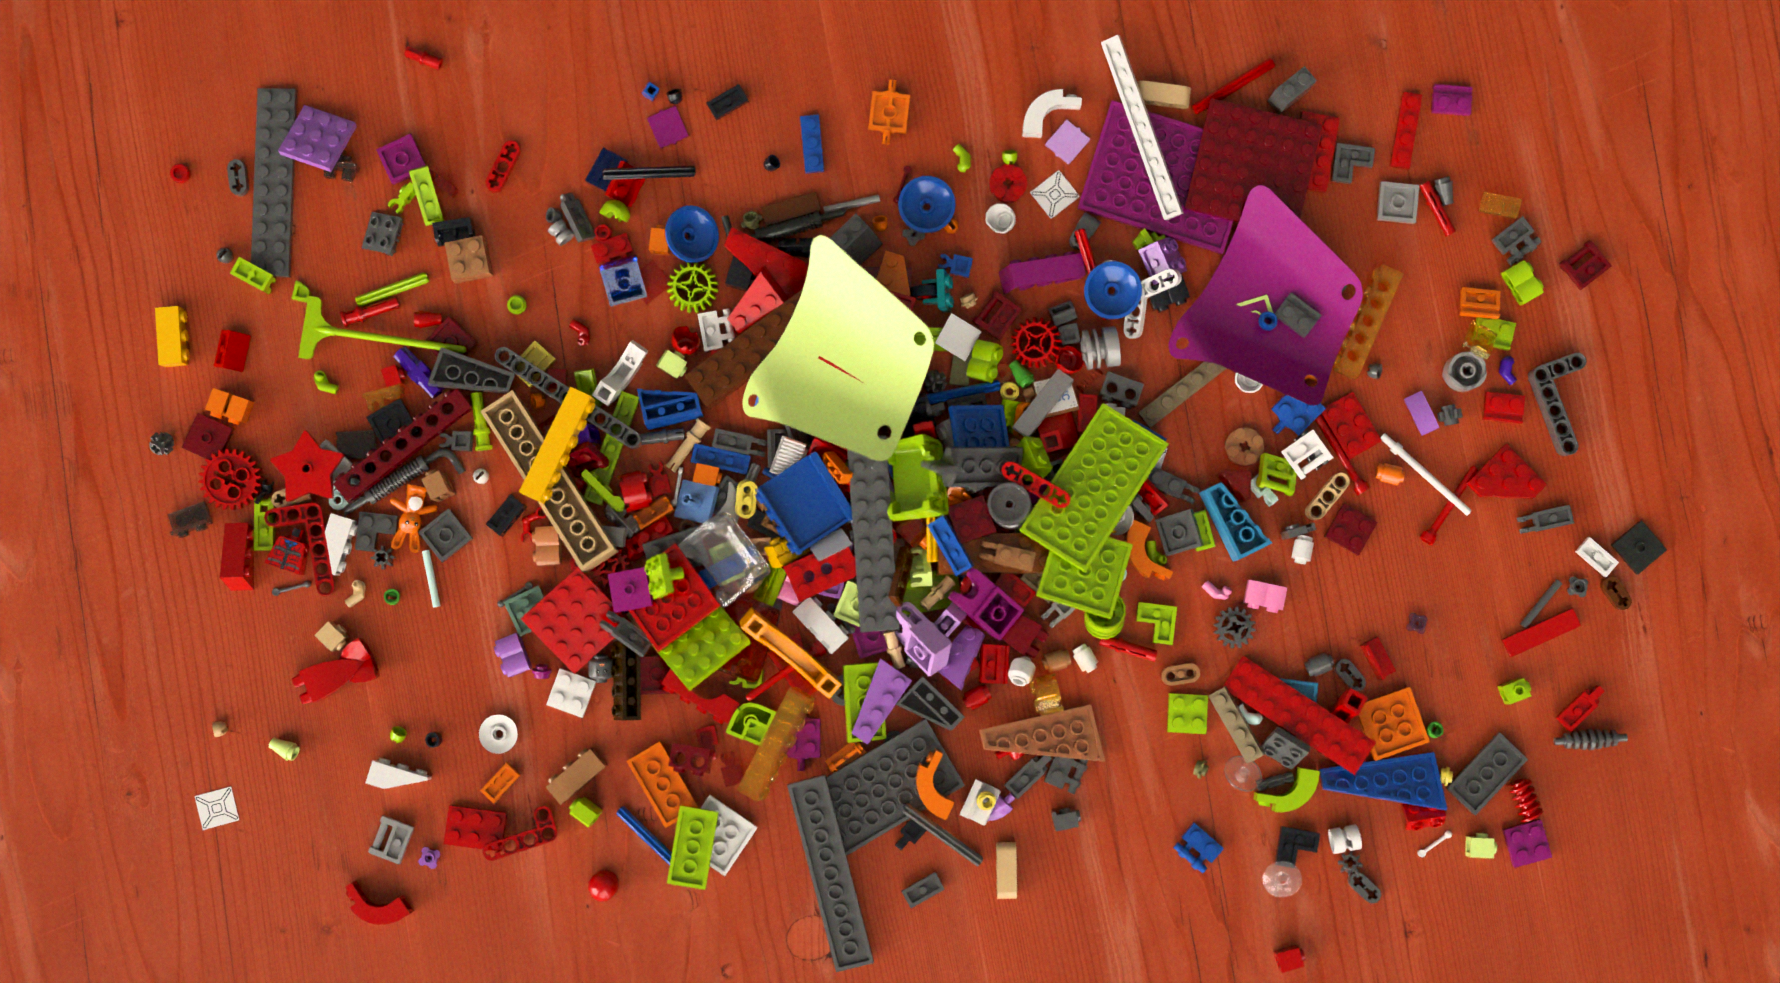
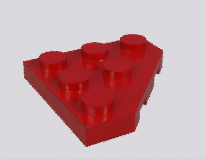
(1506, 477)

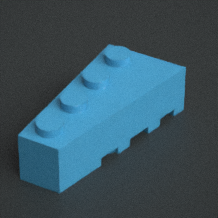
(1233, 523)

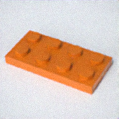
(660, 783)

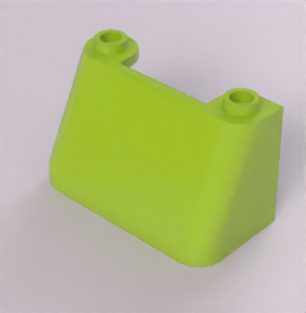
(917, 489)

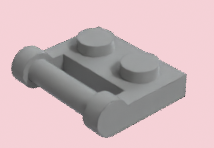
(396, 843)

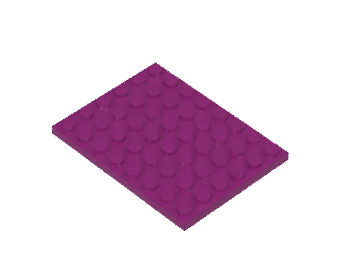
(1122, 189)

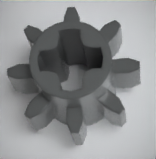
(935, 381)
(1449, 415)
(161, 443)
(388, 556)
(1355, 864)

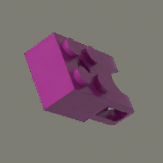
(987, 605)

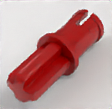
(423, 58)

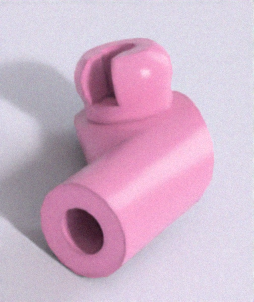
(1217, 593)

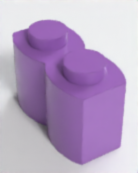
(513, 655)

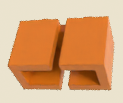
(230, 406)

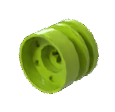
(1106, 628)

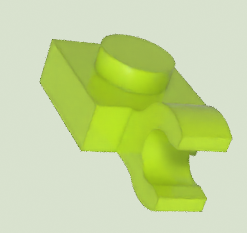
(406, 195)

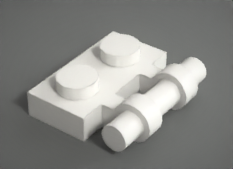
(711, 332)

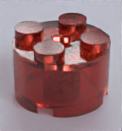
(911, 530)

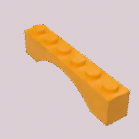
(791, 652)

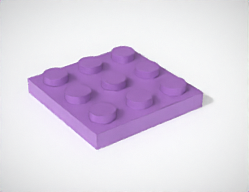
(317, 138)

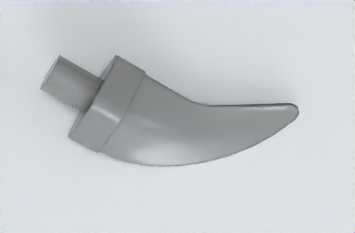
(729, 506)

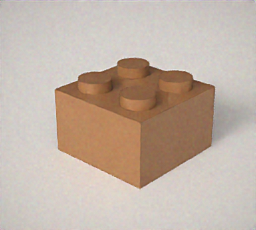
(468, 259)

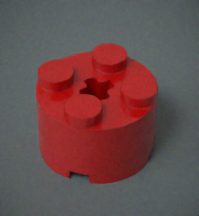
(634, 490)

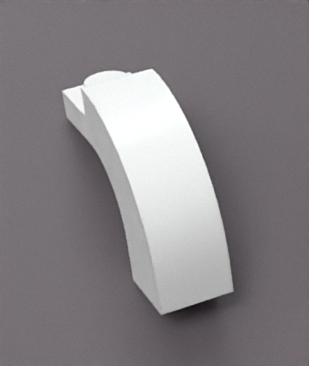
(1042, 106)
(621, 375)

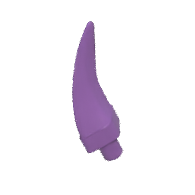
(1002, 807)

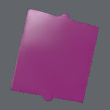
(667, 127)

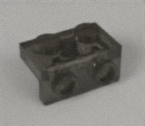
(189, 519)

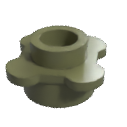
(751, 220)
(1201, 768)

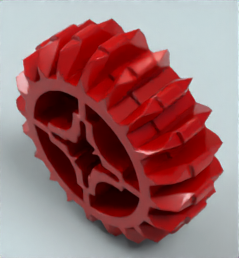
(1042, 337)

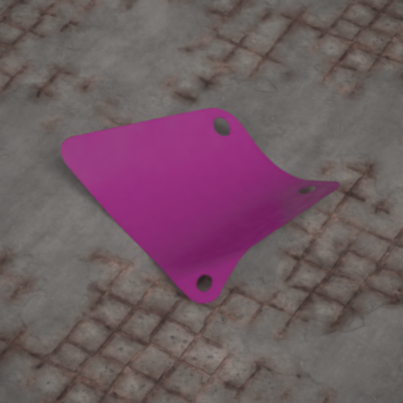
(1271, 257)

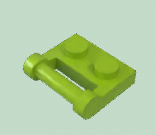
(1278, 468)

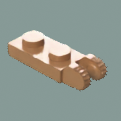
(1009, 556)

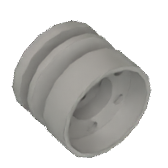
(1099, 348)

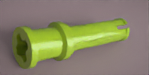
(481, 430)

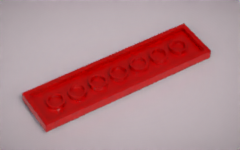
(1299, 715)

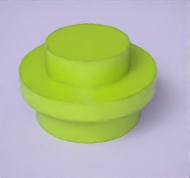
(516, 304)

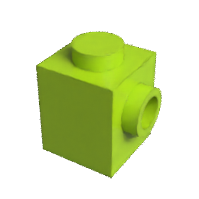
(1514, 690)

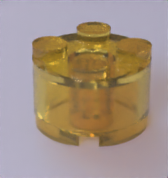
(1047, 694)

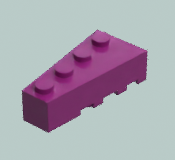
(1042, 271)

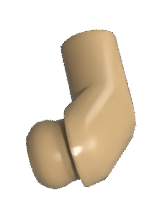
(358, 593)

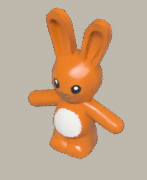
(410, 520)

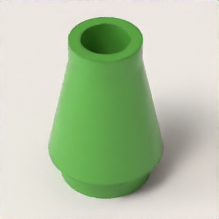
(1021, 374)

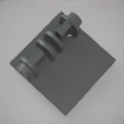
(382, 233)

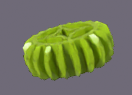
(693, 278)

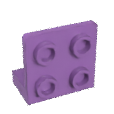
(1162, 256)

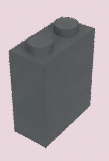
(1291, 90)

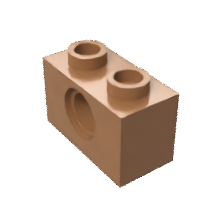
(438, 485)

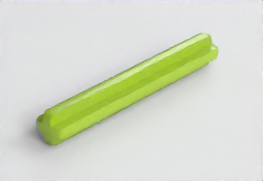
(392, 289)

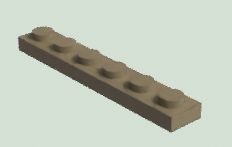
(1180, 392)

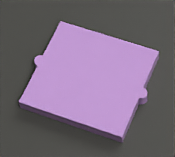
(1067, 142)

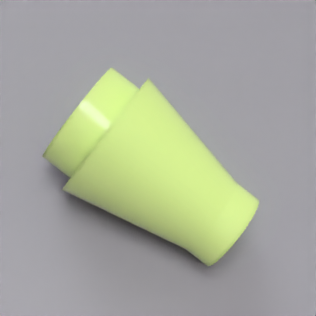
(285, 749)

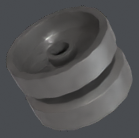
(1004, 495)

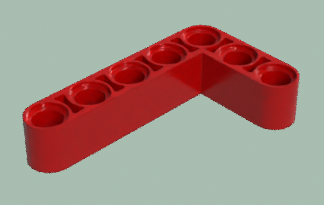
(313, 540)

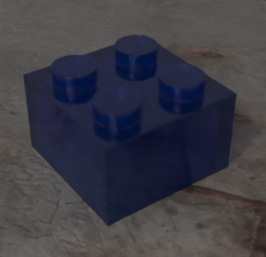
(623, 280)

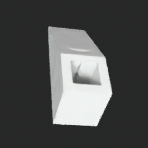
(338, 538)
(387, 775)

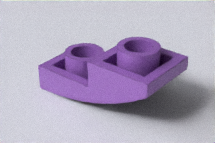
(1421, 413)

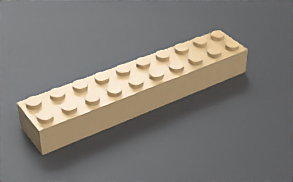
(567, 506)

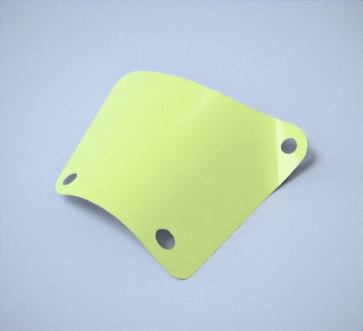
(862, 331)

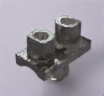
(349, 169)

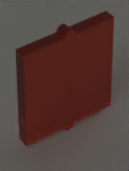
(654, 281)

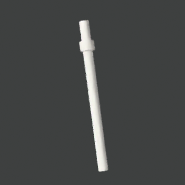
(1398, 449)

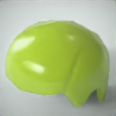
(616, 208)

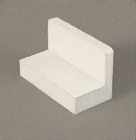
(971, 810)

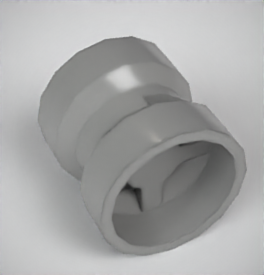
(561, 232)

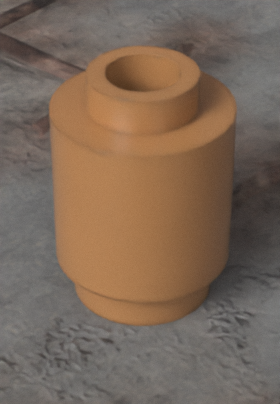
(1056, 660)

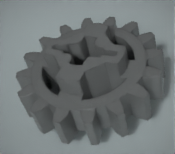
(1231, 618)

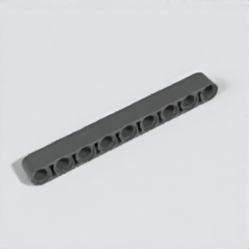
(559, 395)

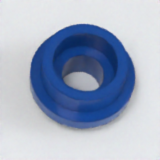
(1270, 316)

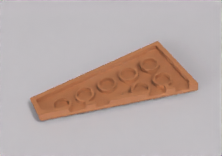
(1058, 734)

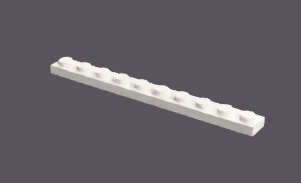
(1142, 127)

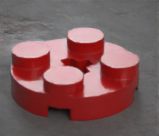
(1000, 191)

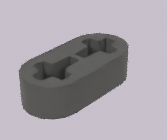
(242, 177)
(1347, 677)
(1361, 890)

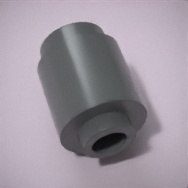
(1319, 664)

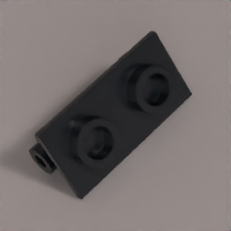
(790, 247)

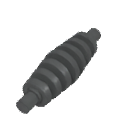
(1590, 739)

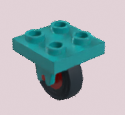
(935, 291)

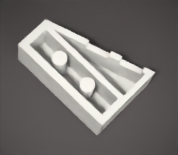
(821, 624)

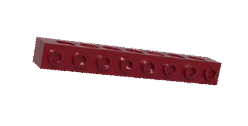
(414, 444)

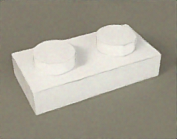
(1597, 557)

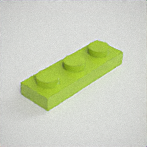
(426, 195)

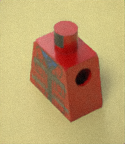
(289, 553)

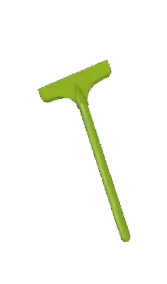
(317, 328)

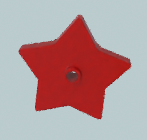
(319, 477)

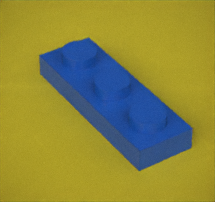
(812, 144)
(721, 458)
(950, 545)

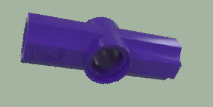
(417, 371)

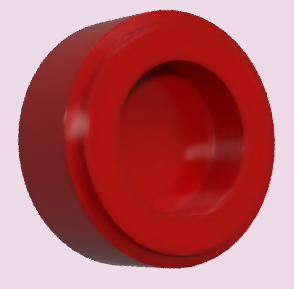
(180, 173)

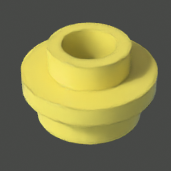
(1011, 385)
(1446, 776)
(989, 804)

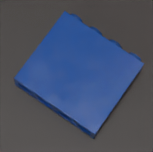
(804, 503)

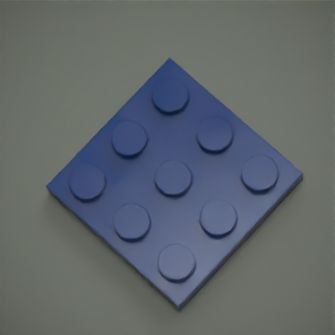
(978, 426)

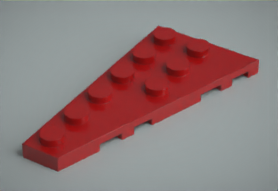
(755, 254)

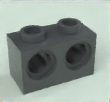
(1122, 384)

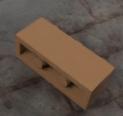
(575, 775)

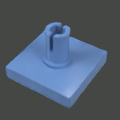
(696, 501)

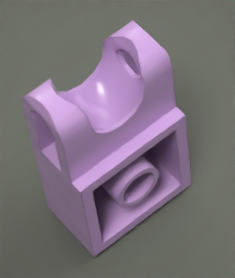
(922, 640)

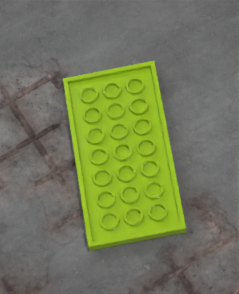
(1102, 481)

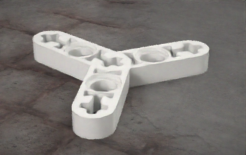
(1147, 292)

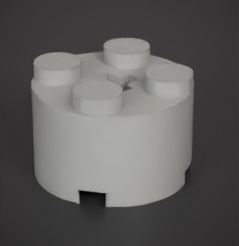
(1474, 376)

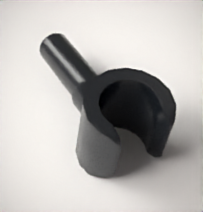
(265, 489)

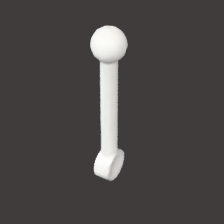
(674, 501)
(1422, 853)

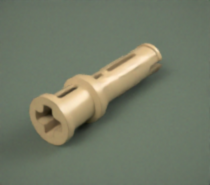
(693, 436)

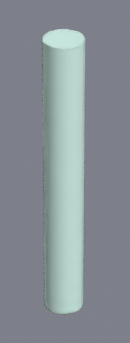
(431, 578)

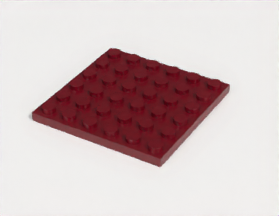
(1246, 150)

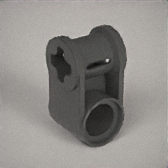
(1090, 225)

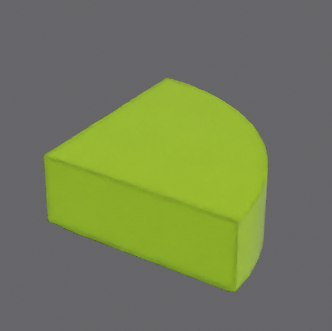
(301, 292)

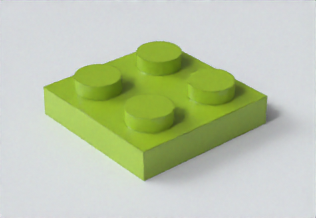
(1187, 713)

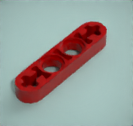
(1037, 482)

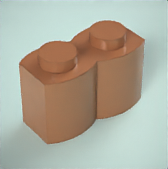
(548, 546)

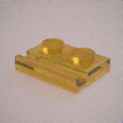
(1479, 340)

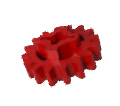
(617, 561)

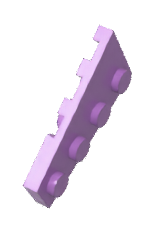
(883, 694)

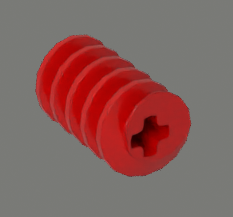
(1526, 799)

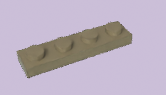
(1236, 724)

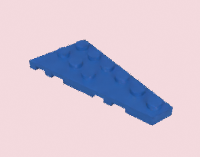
(1399, 779)

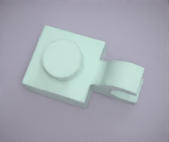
(1269, 497)

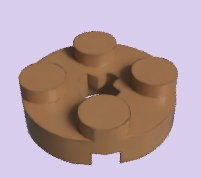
(1255, 445)

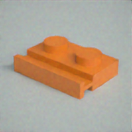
(1480, 303)

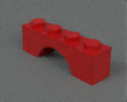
(721, 707)

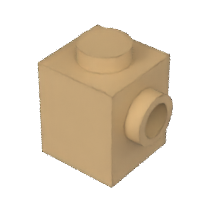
(333, 636)

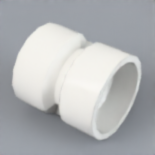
(1344, 839)

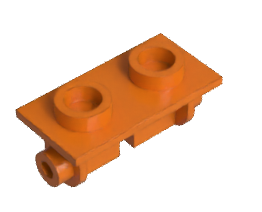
(845, 756)

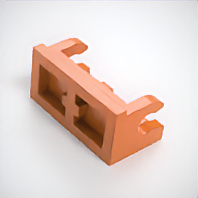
(655, 511)

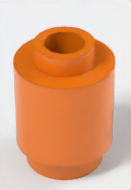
(1389, 473)

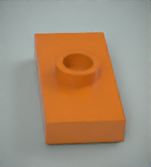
(500, 782)

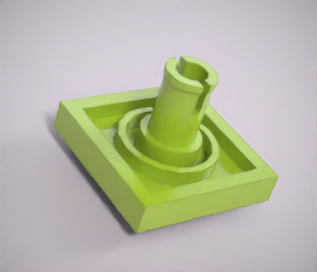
(661, 576)

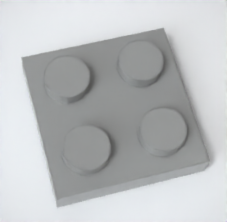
(1397, 202)

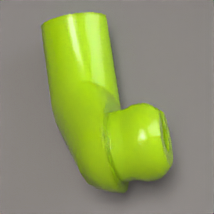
(323, 383)

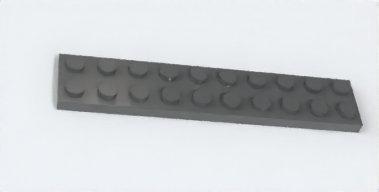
(273, 182)
(872, 542)
(830, 873)

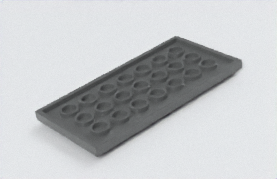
(878, 785)

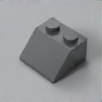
(856, 239)

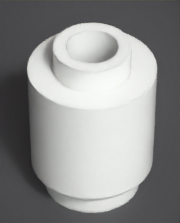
(1302, 549)
(1085, 658)

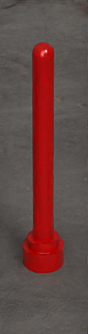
(1359, 485)
(1429, 535)
(816, 650)

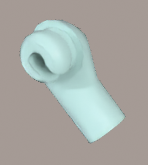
(1251, 718)

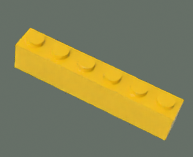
(557, 445)

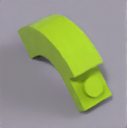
(1301, 791)

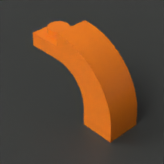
(1138, 558)
(931, 798)

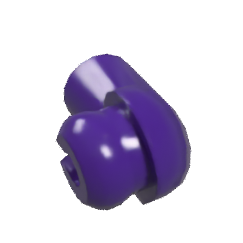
(1505, 369)

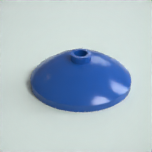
(926, 191)
(701, 233)
(1126, 286)

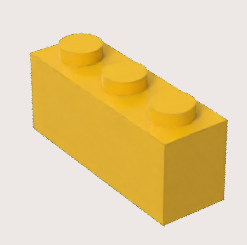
(172, 336)

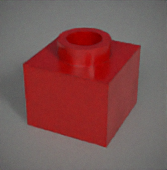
(393, 376)

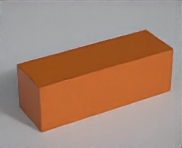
(837, 467)

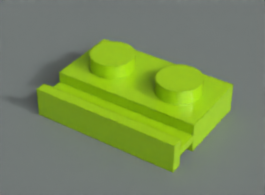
(1504, 331)
(770, 586)

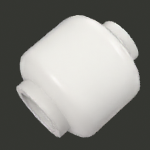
(1021, 671)

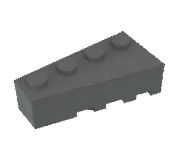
(466, 373)

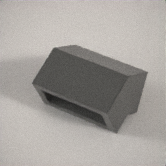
(1062, 313)

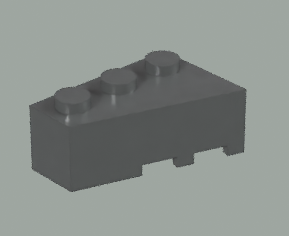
(930, 704)

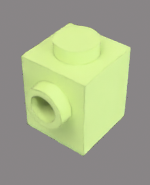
(672, 363)
(1480, 846)

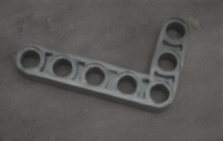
(1554, 400)

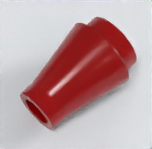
(426, 319)

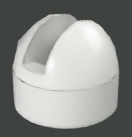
(483, 479)

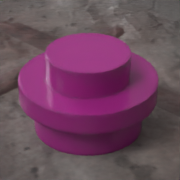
(541, 671)

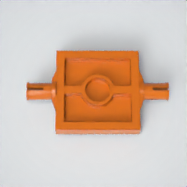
(889, 112)

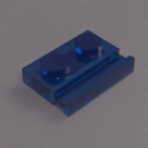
(605, 160)

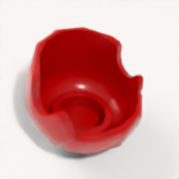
(684, 340)
(1069, 360)
(603, 885)

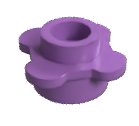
(434, 854)

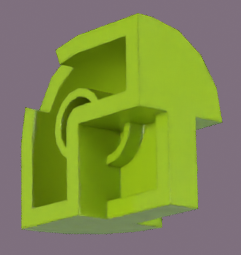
(751, 722)

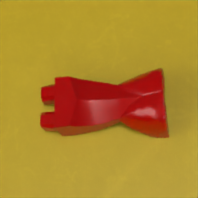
(323, 679)

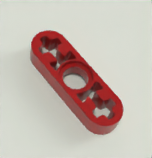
(492, 176)

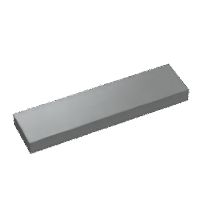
(1043, 403)

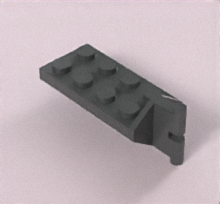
(975, 465)

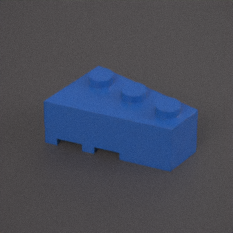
(668, 408)

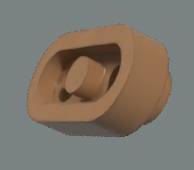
(1180, 675)

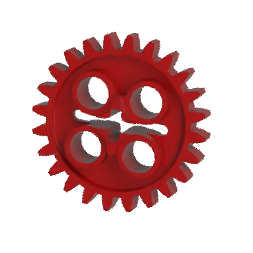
(223, 494)

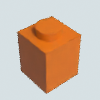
(658, 241)
(707, 475)

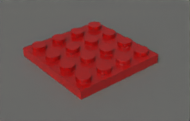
(679, 610)
(570, 619)

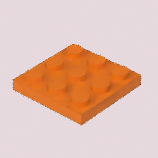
(1393, 723)

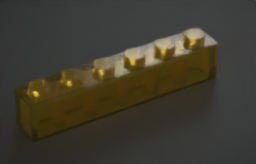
(776, 743)

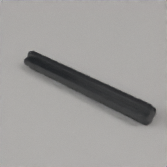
(648, 172)

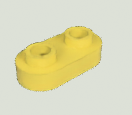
(746, 498)

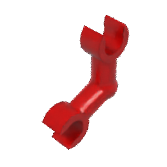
(526, 520)

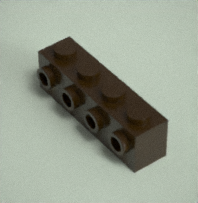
(626, 683)

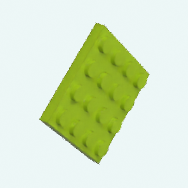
(1089, 591)
(704, 648)

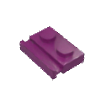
(1451, 100)

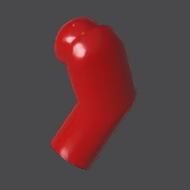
(582, 331)

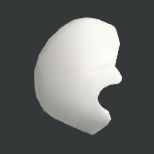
(1000, 218)
(1246, 384)

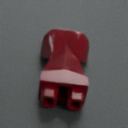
(1020, 634)

